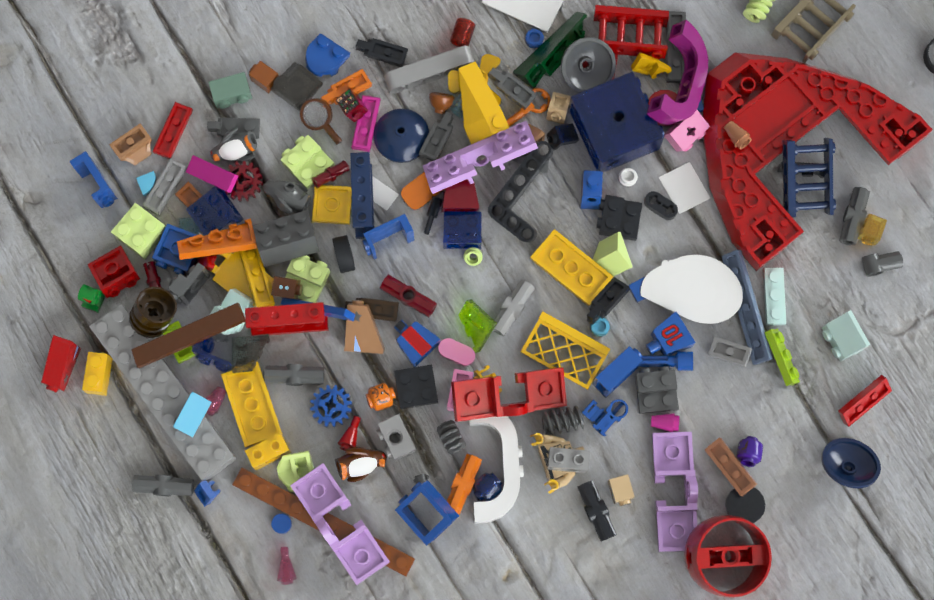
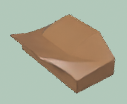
(133, 145)

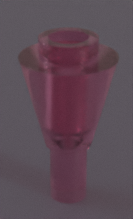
(286, 572)

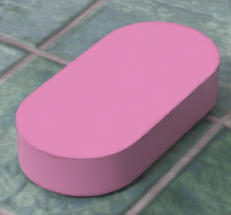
(456, 352)

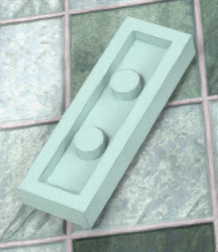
(774, 296)

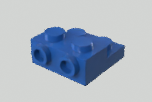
(167, 250)

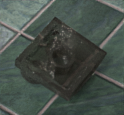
(296, 85)

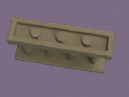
(795, 17)

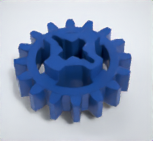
(333, 396)

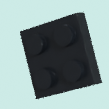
(416, 386)

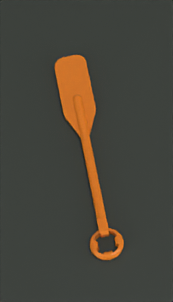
(418, 192)

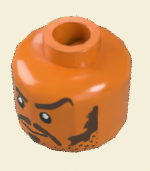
(380, 397)

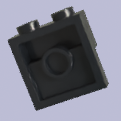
(619, 216)

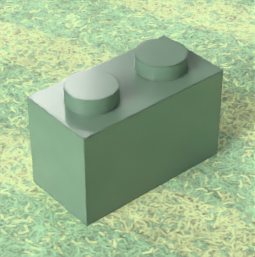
(230, 90)

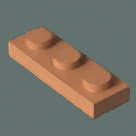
(730, 466)

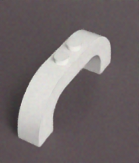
(492, 510)

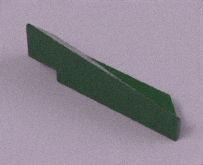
(550, 53)

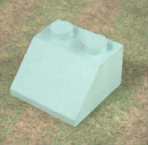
(845, 336)

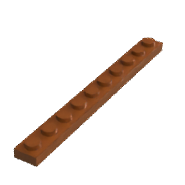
(292, 506)

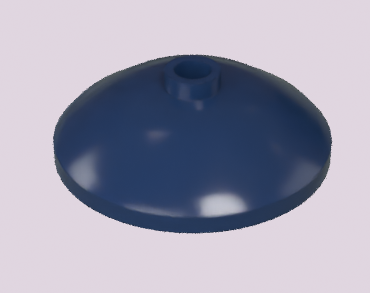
(397, 146)
(851, 463)

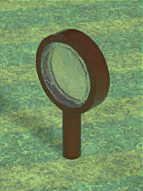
(317, 115)

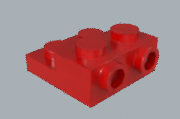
(114, 272)

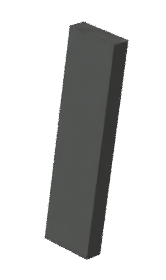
(674, 56)

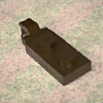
(380, 308)

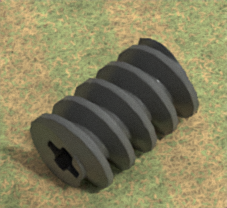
(562, 420)

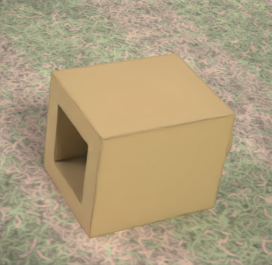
(621, 490)

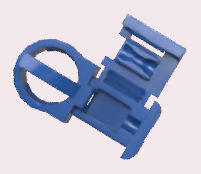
(602, 419)

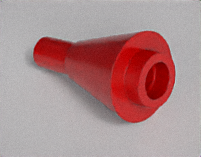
(349, 438)

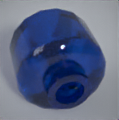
(487, 487)

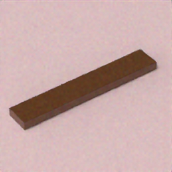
(188, 335)

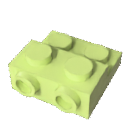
(306, 160)
(312, 277)

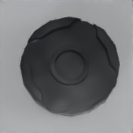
(749, 506)

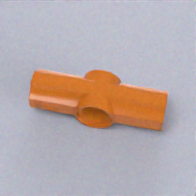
(464, 482)

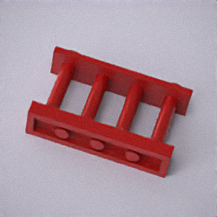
(637, 17)
(286, 319)

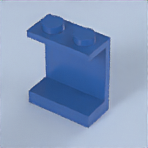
(385, 230)

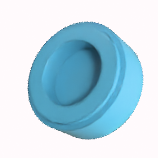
(600, 327)

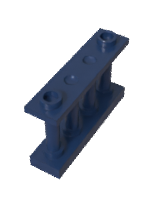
(790, 169)
(362, 193)

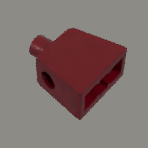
(460, 197)

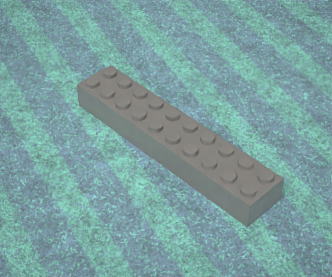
(162, 394)

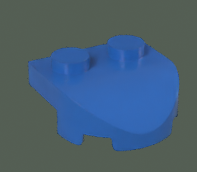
(325, 56)

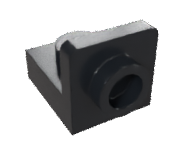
(562, 135)

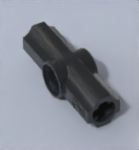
(596, 510)

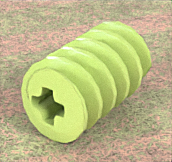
(757, 10)

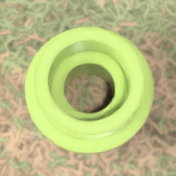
(473, 261)

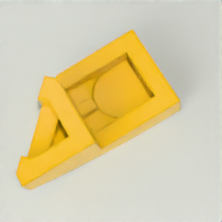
(649, 66)

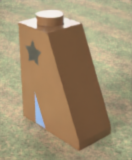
(362, 333)

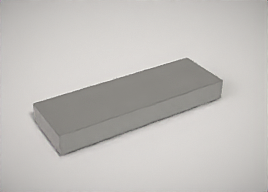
(164, 187)

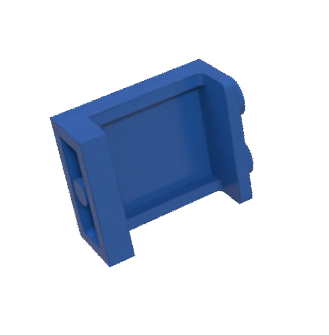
(84, 166)

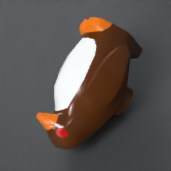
(359, 463)

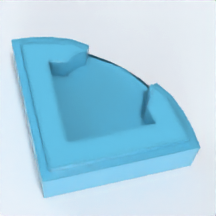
(146, 182)

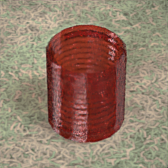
(462, 32)

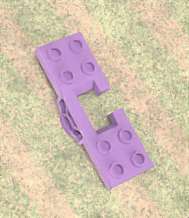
(497, 149)
(675, 458)
(358, 550)

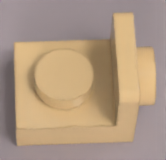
(558, 108)

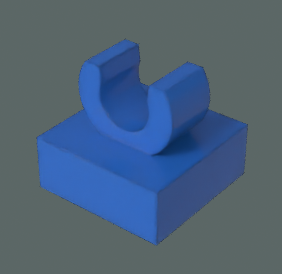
(205, 493)

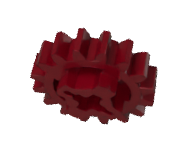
(253, 183)

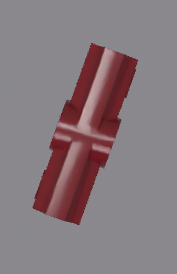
(397, 290)

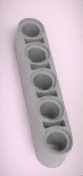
(427, 70)

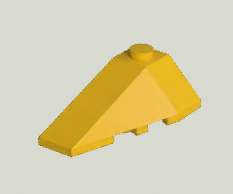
(479, 106)

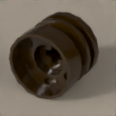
(152, 312)

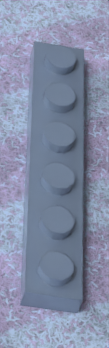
(749, 311)

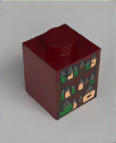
(352, 105)

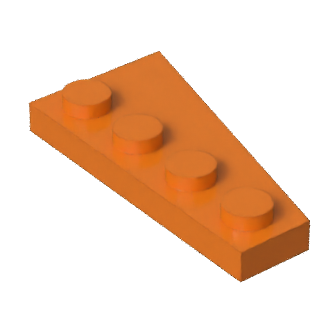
(229, 240)

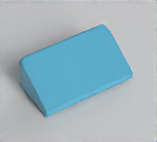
(192, 414)

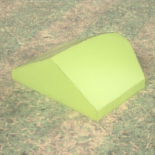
(613, 255)
(293, 467)

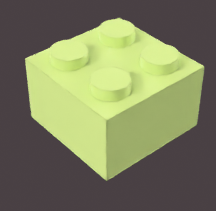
(139, 231)

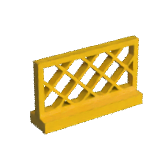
(573, 335)

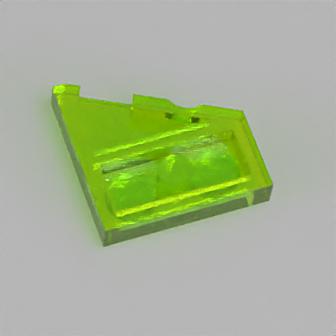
(477, 324)

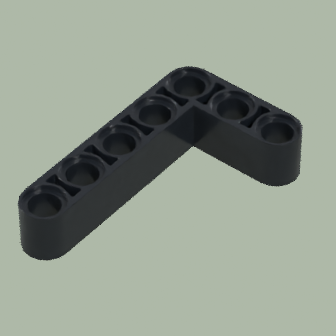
(518, 191)

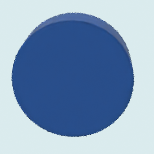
(534, 38)
(281, 523)

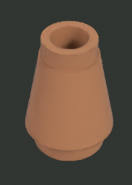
(738, 135)

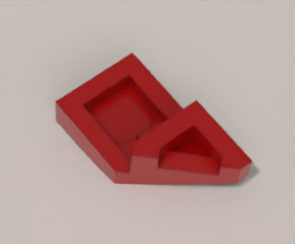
(206, 261)

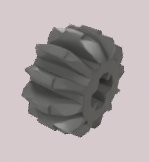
(451, 436)

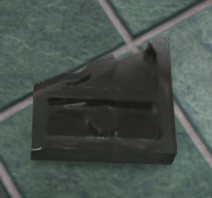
(247, 351)

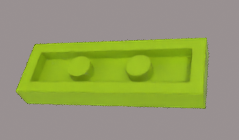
(782, 357)

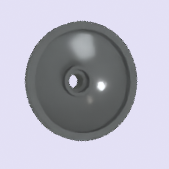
(599, 59)

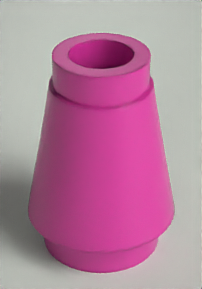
(666, 422)

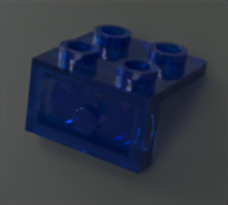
(213, 211)
(462, 229)
(202, 352)

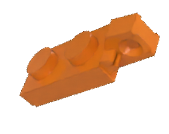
(356, 82)

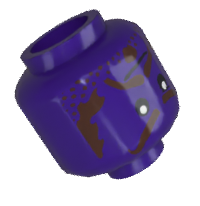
(749, 451)

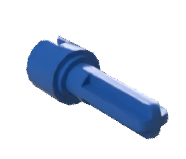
(681, 361)

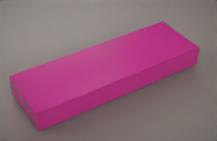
(365, 126)
(211, 174)

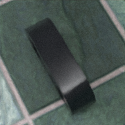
(658, 209)

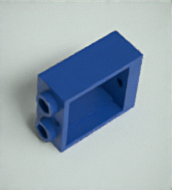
(618, 371)
(441, 505)

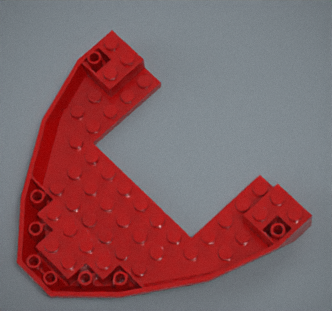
(776, 103)

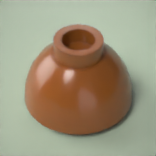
(441, 101)

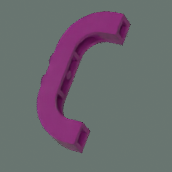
(695, 58)

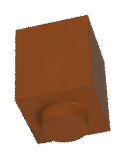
(263, 76)

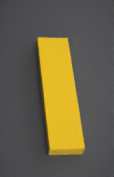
(257, 278)

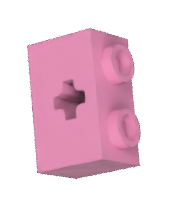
(678, 136)

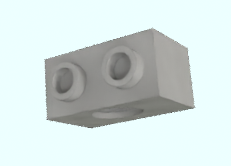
(396, 426)
(568, 460)

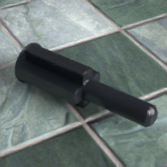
(432, 213)

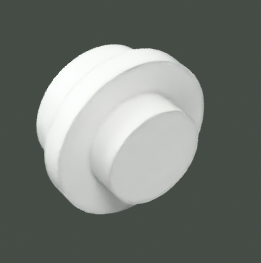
(628, 177)

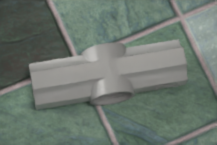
(513, 307)

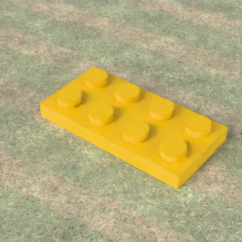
(571, 267)
(251, 405)

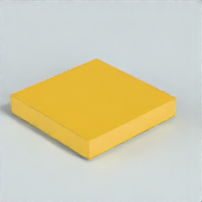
(332, 204)

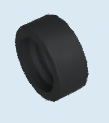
(343, 254)

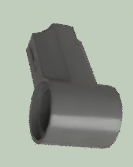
(876, 264)

